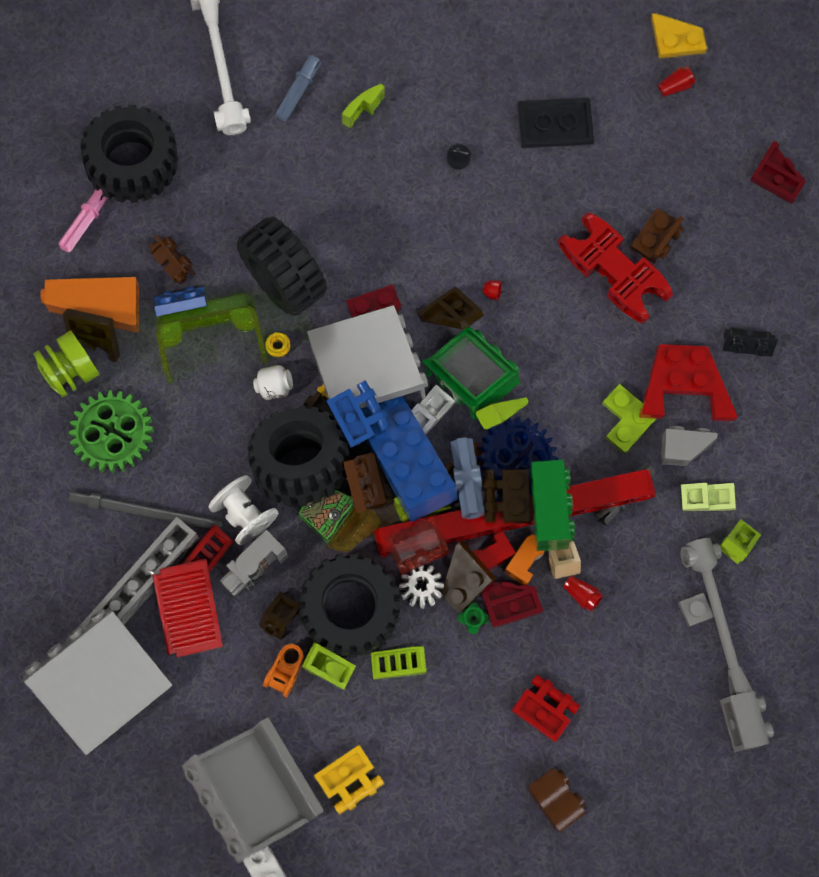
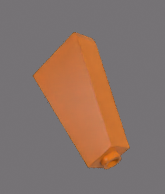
(99, 296)

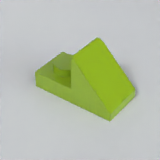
(739, 541)
(328, 666)

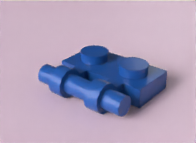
(180, 301)
(350, 416)

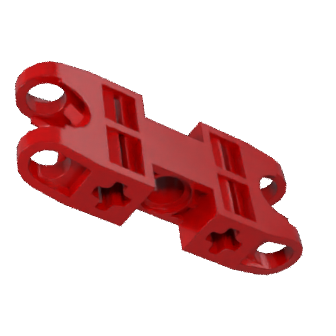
(627, 279)

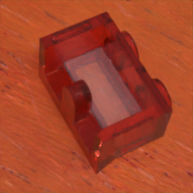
(417, 545)

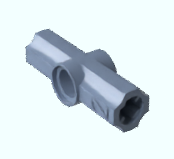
(467, 478)

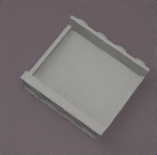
(370, 350)
(96, 680)
(252, 790)

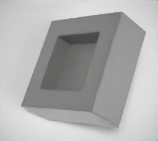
(695, 610)

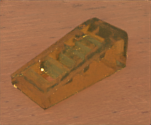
(354, 530)

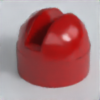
(492, 289)

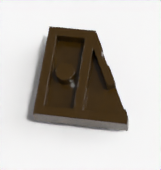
(451, 310)

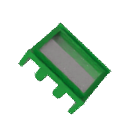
(472, 370)

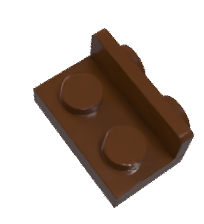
(656, 236)
(364, 481)

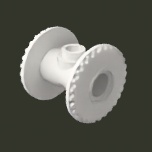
(240, 512)

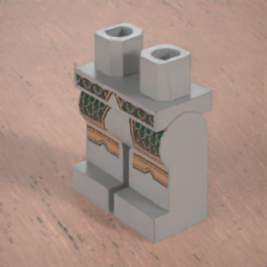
(252, 563)

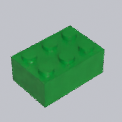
(551, 505)

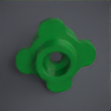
(473, 610)

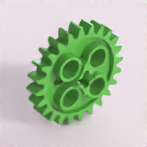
(123, 412)

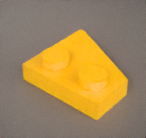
(677, 37)

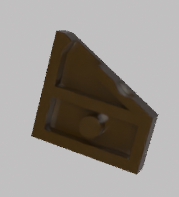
(93, 331)
(465, 578)

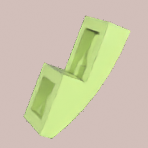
(708, 497)

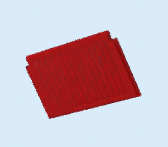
(187, 608)

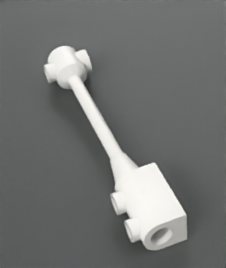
(230, 115)

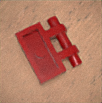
(541, 714)

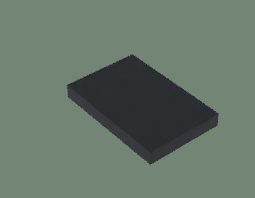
(555, 122)

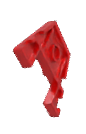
(686, 372)

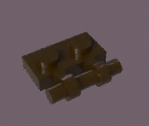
(515, 496)

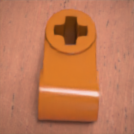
(284, 671)

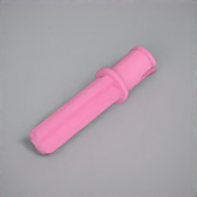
(89, 211)

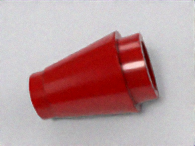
(676, 82)
(583, 593)

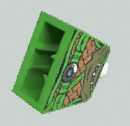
(327, 515)

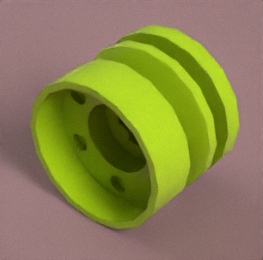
(66, 364)

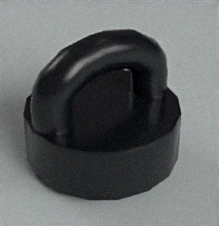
(458, 156)

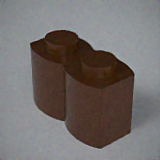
(556, 799)

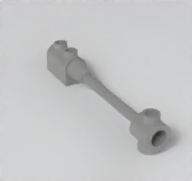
(742, 707)

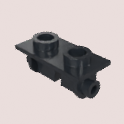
(757, 344)

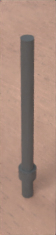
(97, 501)

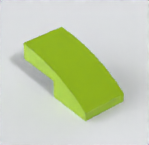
(366, 101)

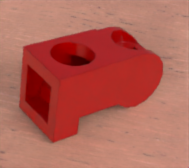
(497, 553)

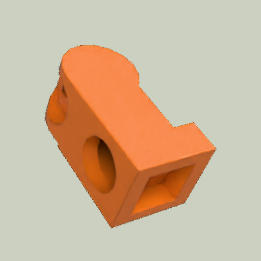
(523, 560)

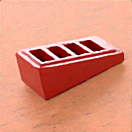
(199, 547)

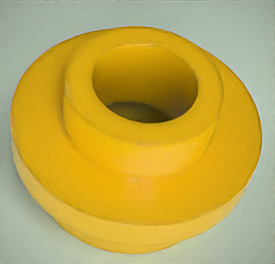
(277, 337)

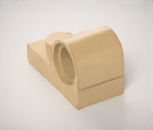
(565, 562)

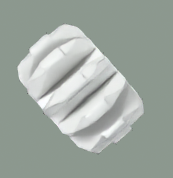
(431, 587)

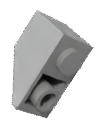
(684, 446)

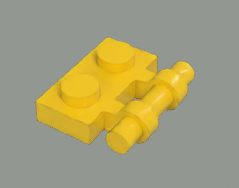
(343, 773)

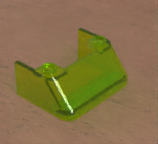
(233, 308)

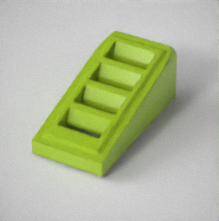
(499, 412)
(421, 665)

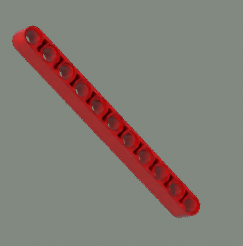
(585, 497)

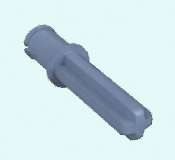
(302, 80)

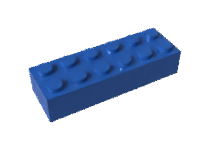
(410, 461)

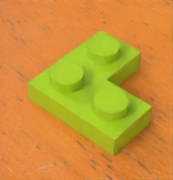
(630, 426)

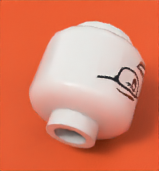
(273, 382)

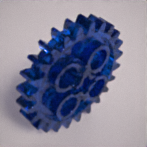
(502, 441)

